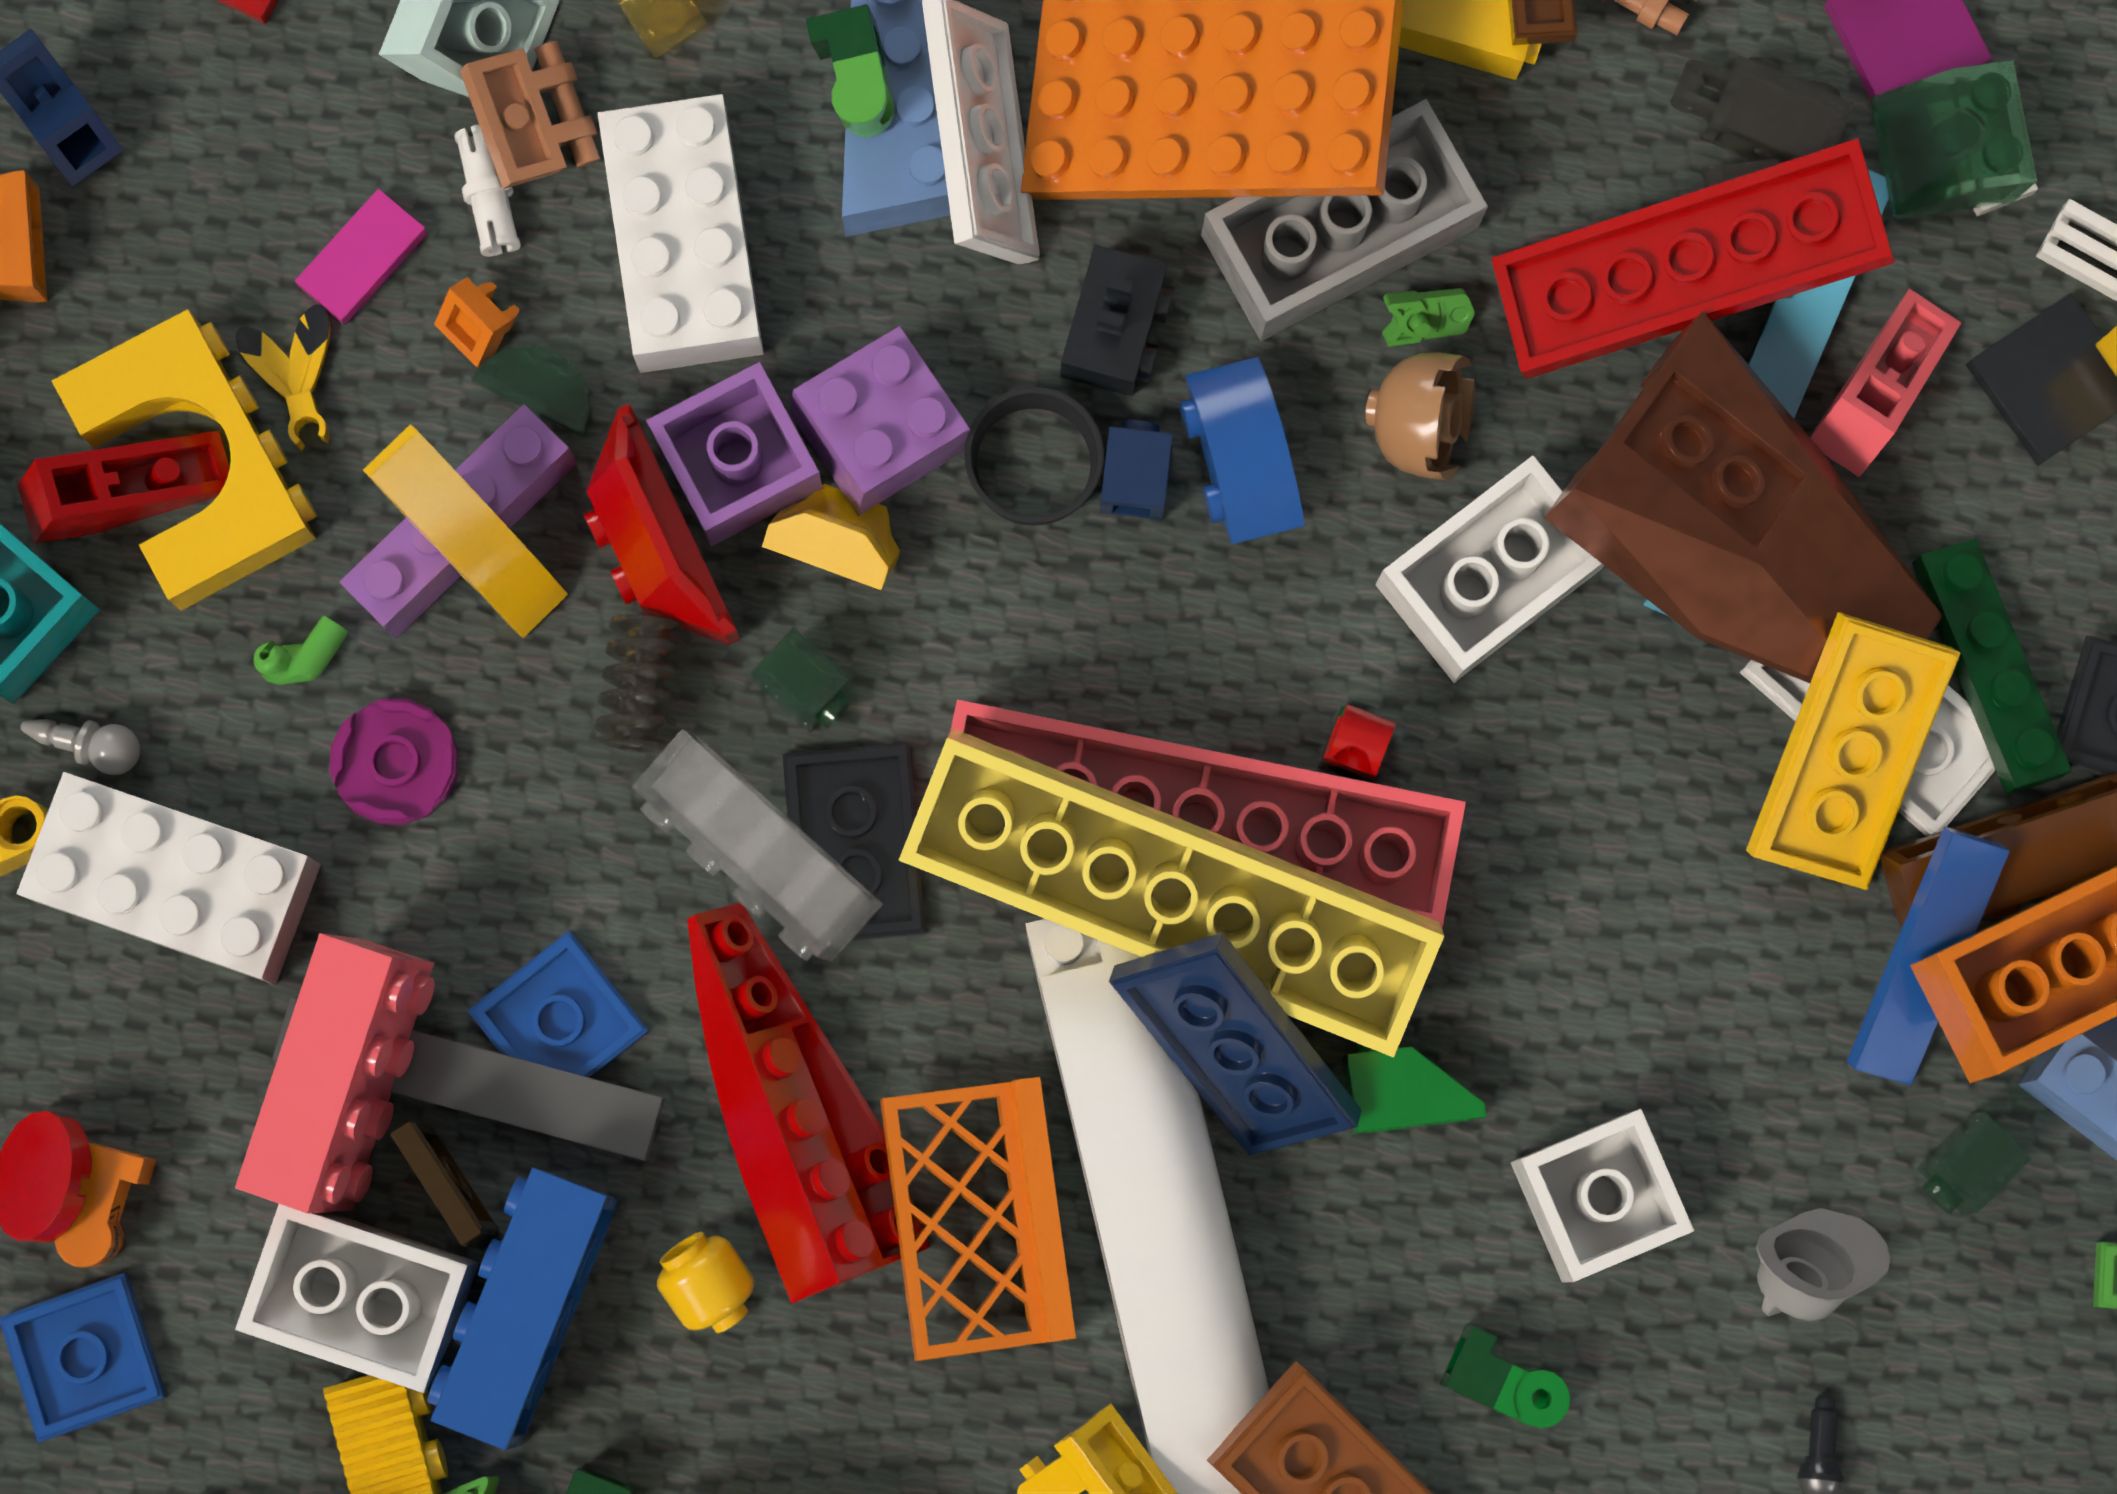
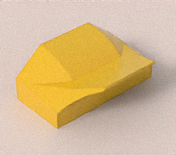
(834, 538)

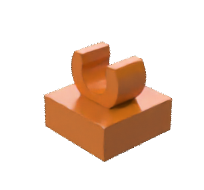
(474, 320)

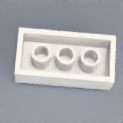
(680, 233)
(169, 878)

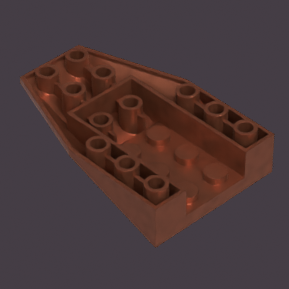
(1735, 515)

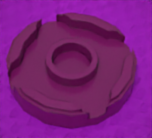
(408, 777)

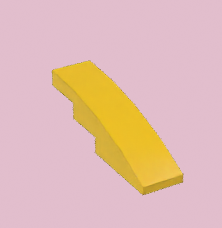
(465, 531)

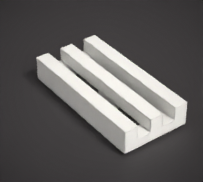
(2073, 265)

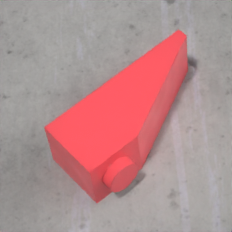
(1884, 383)

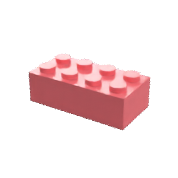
(336, 1075)

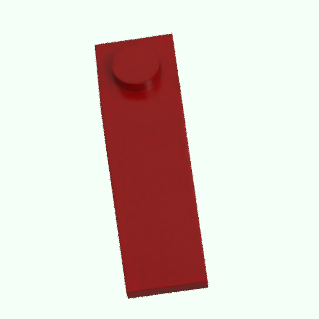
(120, 484)

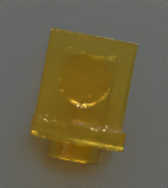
(662, 22)

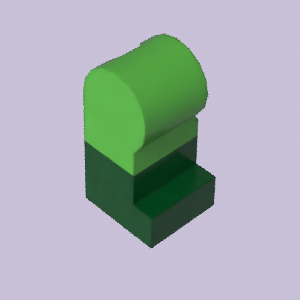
(862, 85)

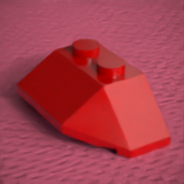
(651, 536)

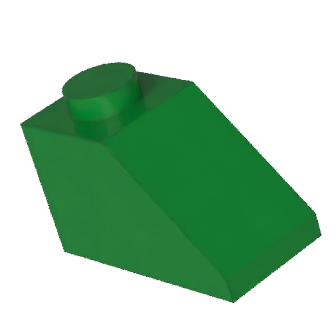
(1404, 1091)

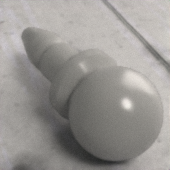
(109, 748)

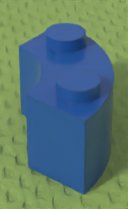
(1243, 450)

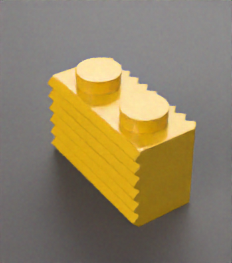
(384, 1438)

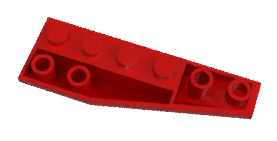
(791, 1113)

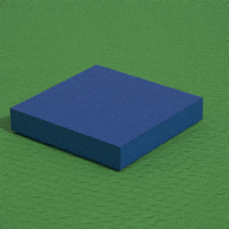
(560, 1012)
(82, 1357)

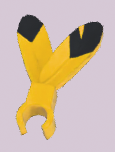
(292, 376)

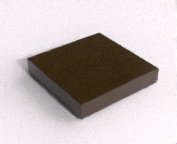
(445, 1184)

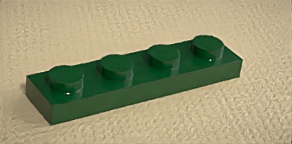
(1992, 667)

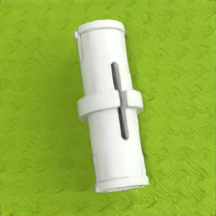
(486, 195)

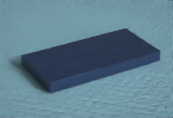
(1235, 1044)

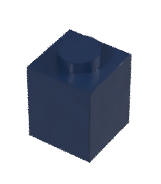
(1136, 470)

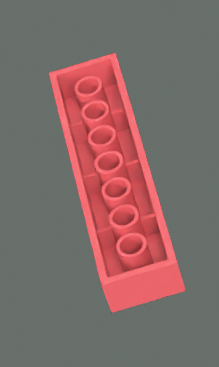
(1340, 827)

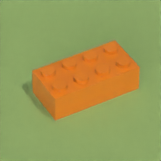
(2027, 979)

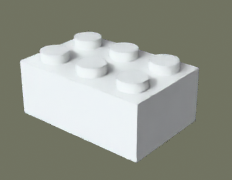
(1487, 571)

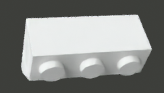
(357, 1296)

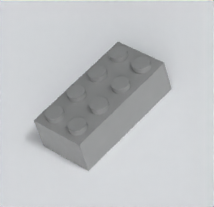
(1312, 251)

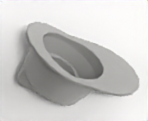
(1818, 1263)

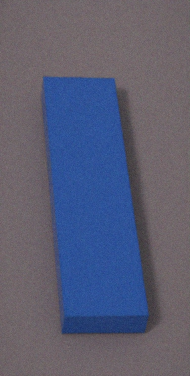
(1942, 913)

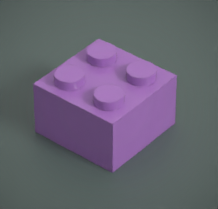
(878, 420)
(735, 454)

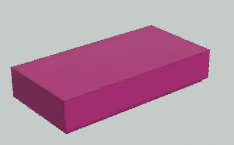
(361, 257)

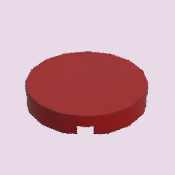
(43, 1176)

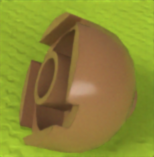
(1422, 413)

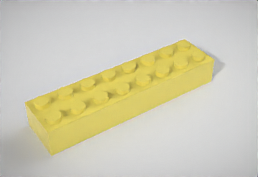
(1164, 882)

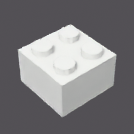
(1602, 1196)

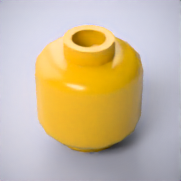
(705, 1283)

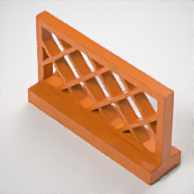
(1033, 1212)

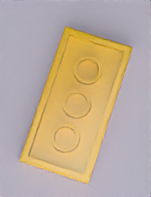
(1852, 751)

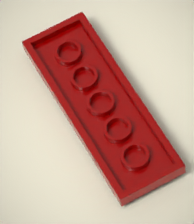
(1690, 255)

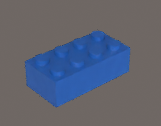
(523, 1309)

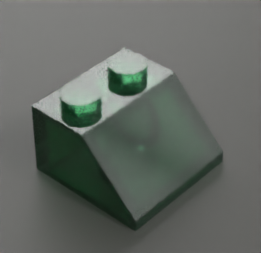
(1954, 141)

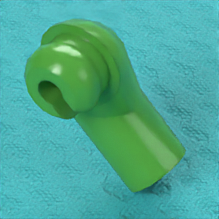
(300, 661)

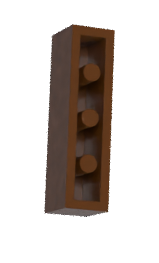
(2050, 844)

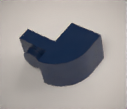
(54, 109)

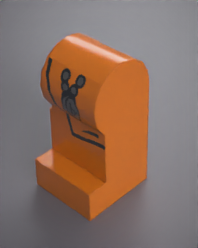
(96, 1232)

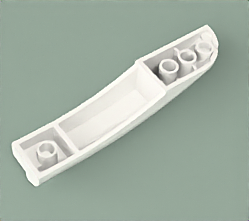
(1153, 1211)

